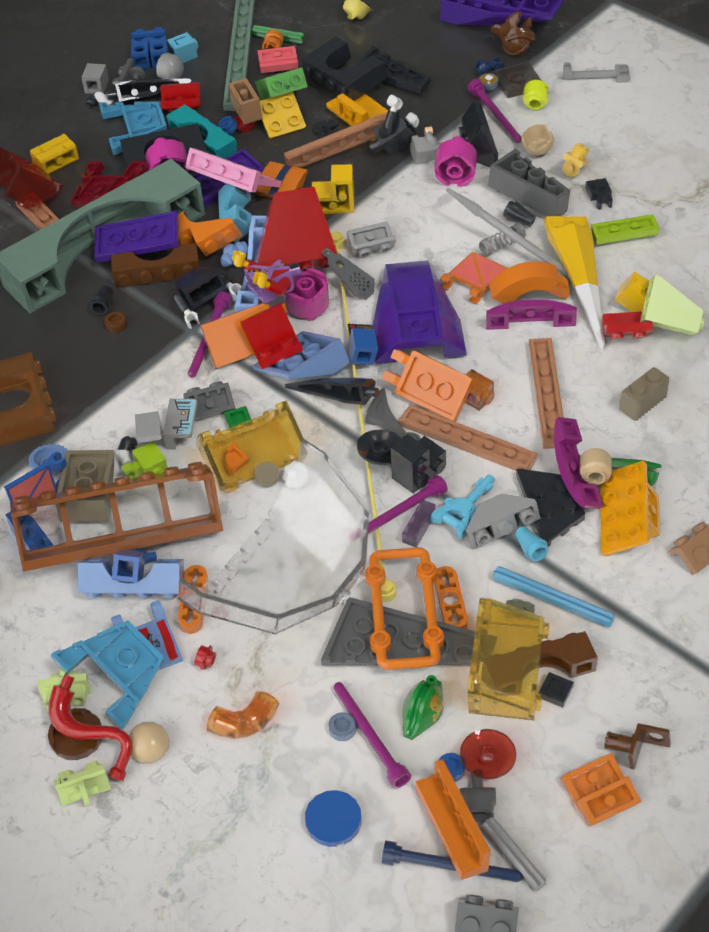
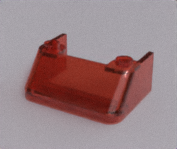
(26, 181)

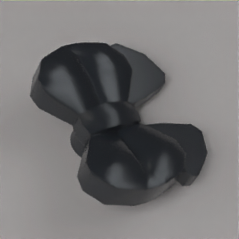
(325, 127)

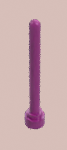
(477, 89)
(221, 303)
(435, 487)
(397, 774)

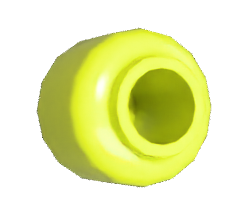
(536, 94)

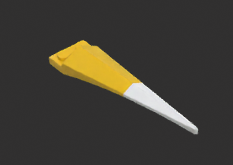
(575, 248)

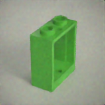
(281, 83)

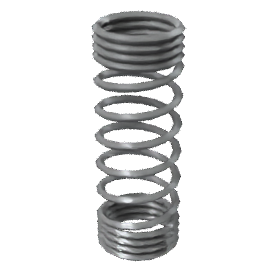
(486, 246)

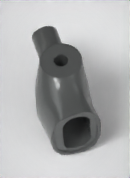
(479, 799)

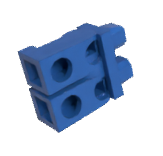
(148, 43)

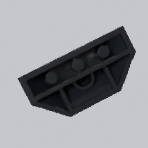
(477, 133)

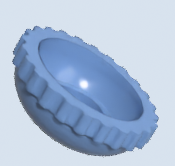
(42, 454)

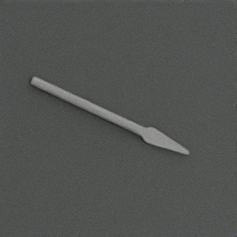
(477, 210)

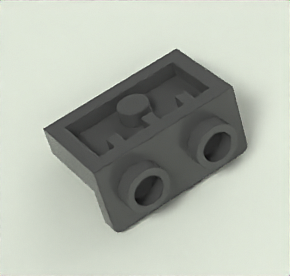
(211, 400)

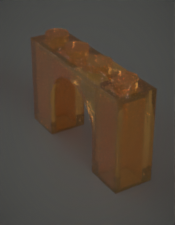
(33, 416)

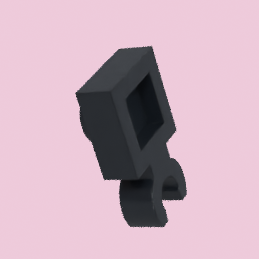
(600, 191)

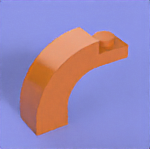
(528, 277)

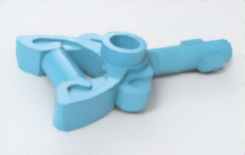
(462, 507)

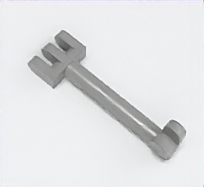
(621, 73)

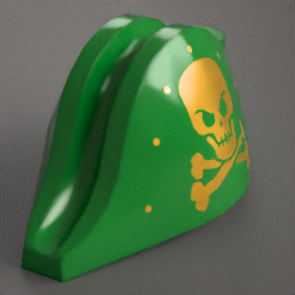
(422, 707)

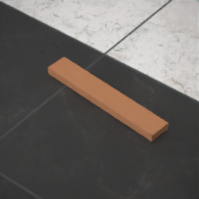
(334, 143)
(546, 387)
(467, 439)

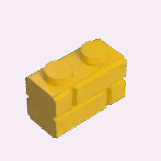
(54, 154)

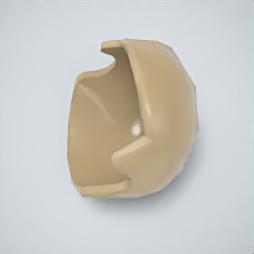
(537, 139)
(149, 742)

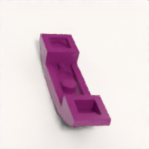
(529, 311)
(565, 440)

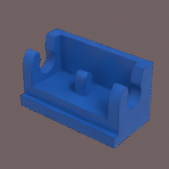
(32, 533)

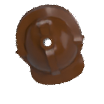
(515, 39)

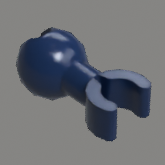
(484, 66)

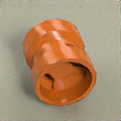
(273, 40)

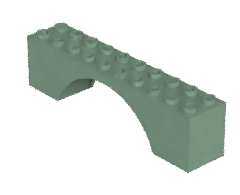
(38, 264)

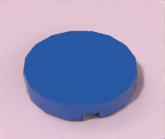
(333, 818)

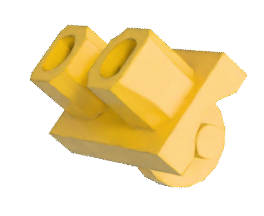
(575, 160)

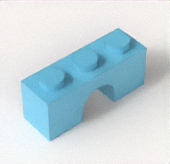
(231, 205)

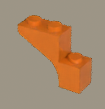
(208, 234)

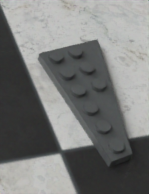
(352, 633)

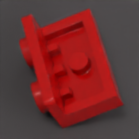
(180, 94)
(623, 324)

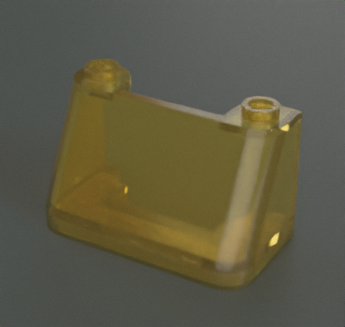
(264, 439)
(505, 661)

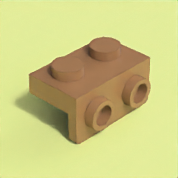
(694, 548)

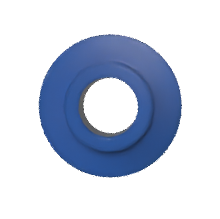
(228, 125)

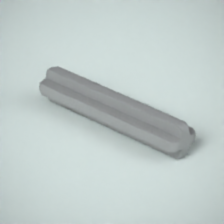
(514, 854)

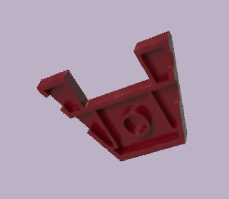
(97, 185)

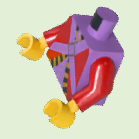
(269, 278)

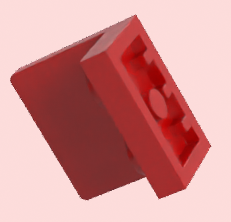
(271, 336)

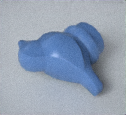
(228, 250)

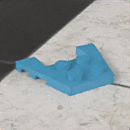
(139, 119)
(124, 658)

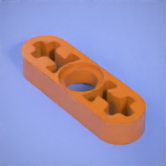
(452, 590)
(184, 615)

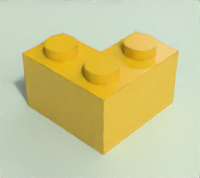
(338, 194)

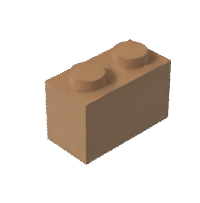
(245, 101)

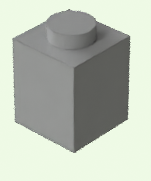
(95, 78)

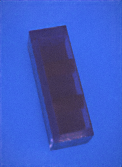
(418, 523)

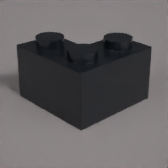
(416, 462)

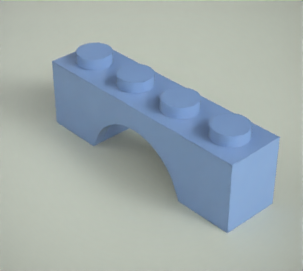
(96, 578)

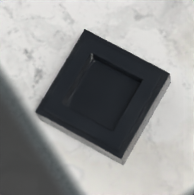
(556, 689)

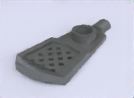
(353, 277)

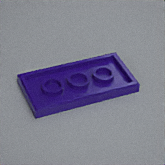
(211, 186)
(137, 235)

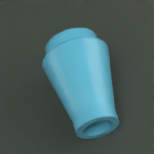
(531, 544)

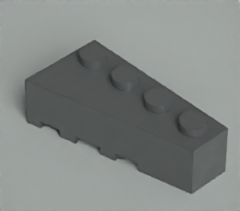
(528, 184)

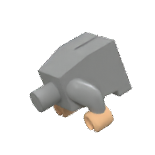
(424, 148)

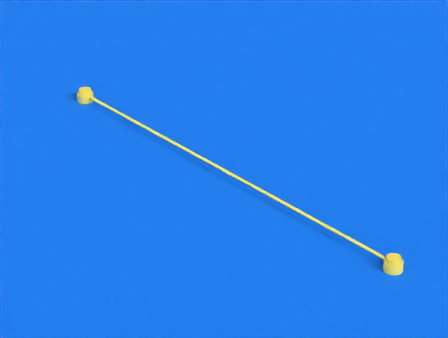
(389, 586)

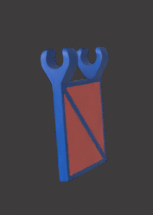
(37, 480)

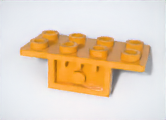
(357, 110)
(628, 509)

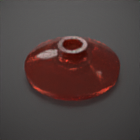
(488, 744)

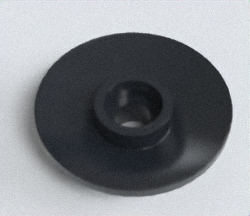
(376, 446)

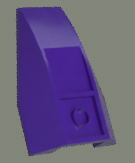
(415, 312)

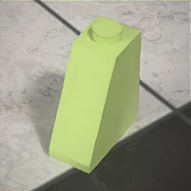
(671, 309)

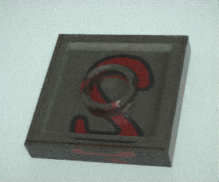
(514, 78)

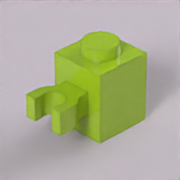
(146, 459)

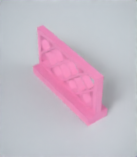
(227, 171)

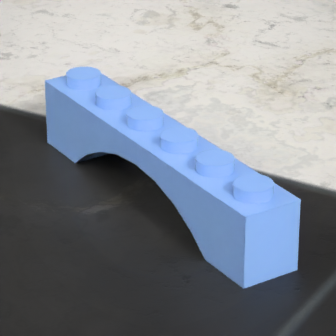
(245, 296)

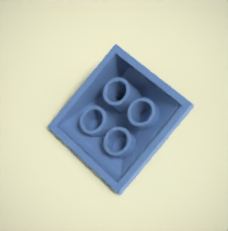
(319, 357)

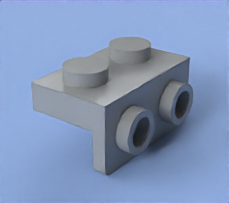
(371, 239)

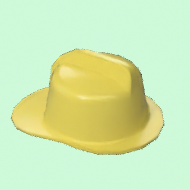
(356, 9)

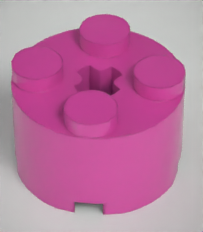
(163, 150)
(455, 162)
(309, 295)

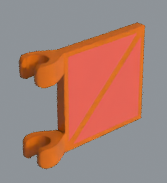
(474, 272)

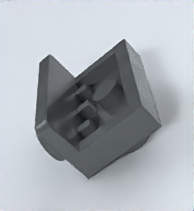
(482, 916)

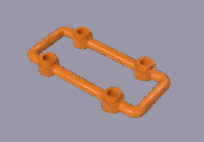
(380, 640)

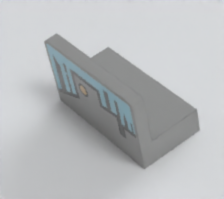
(179, 421)

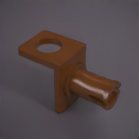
(633, 744)

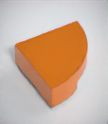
(235, 458)

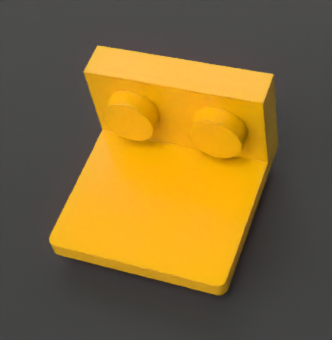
(281, 115)

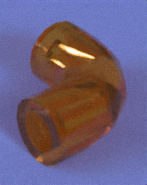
(244, 722)

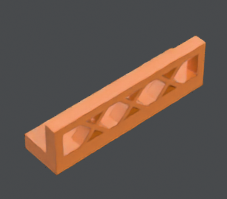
(454, 822)

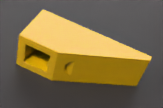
(633, 292)

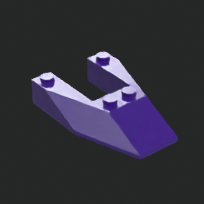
(496, 11)

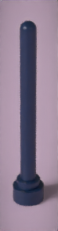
(394, 854)

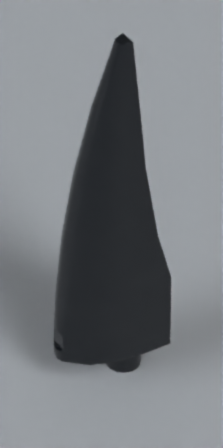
(140, 89)
(340, 389)

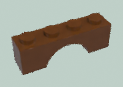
(131, 270)
(569, 654)

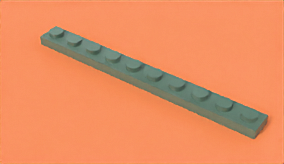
(239, 47)

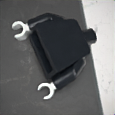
(396, 130)
(200, 286)

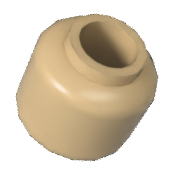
(595, 466)

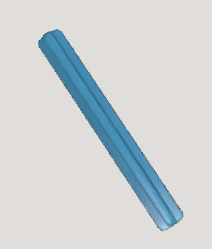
(554, 596)

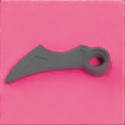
(381, 415)

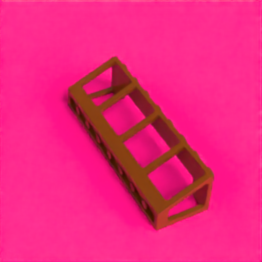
(120, 540)

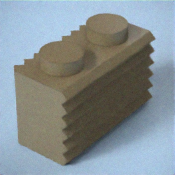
(644, 393)

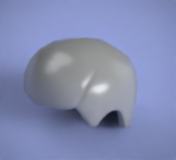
(169, 66)

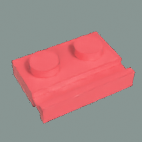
(278, 59)

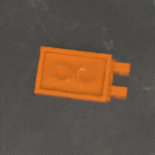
(227, 338)
(430, 384)

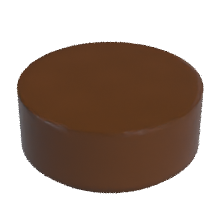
(115, 322)

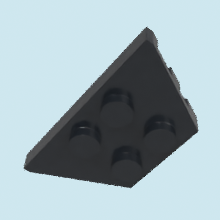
(554, 502)

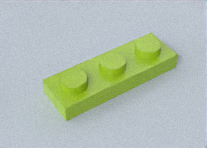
(625, 229)

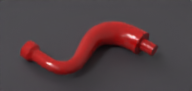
(62, 719)

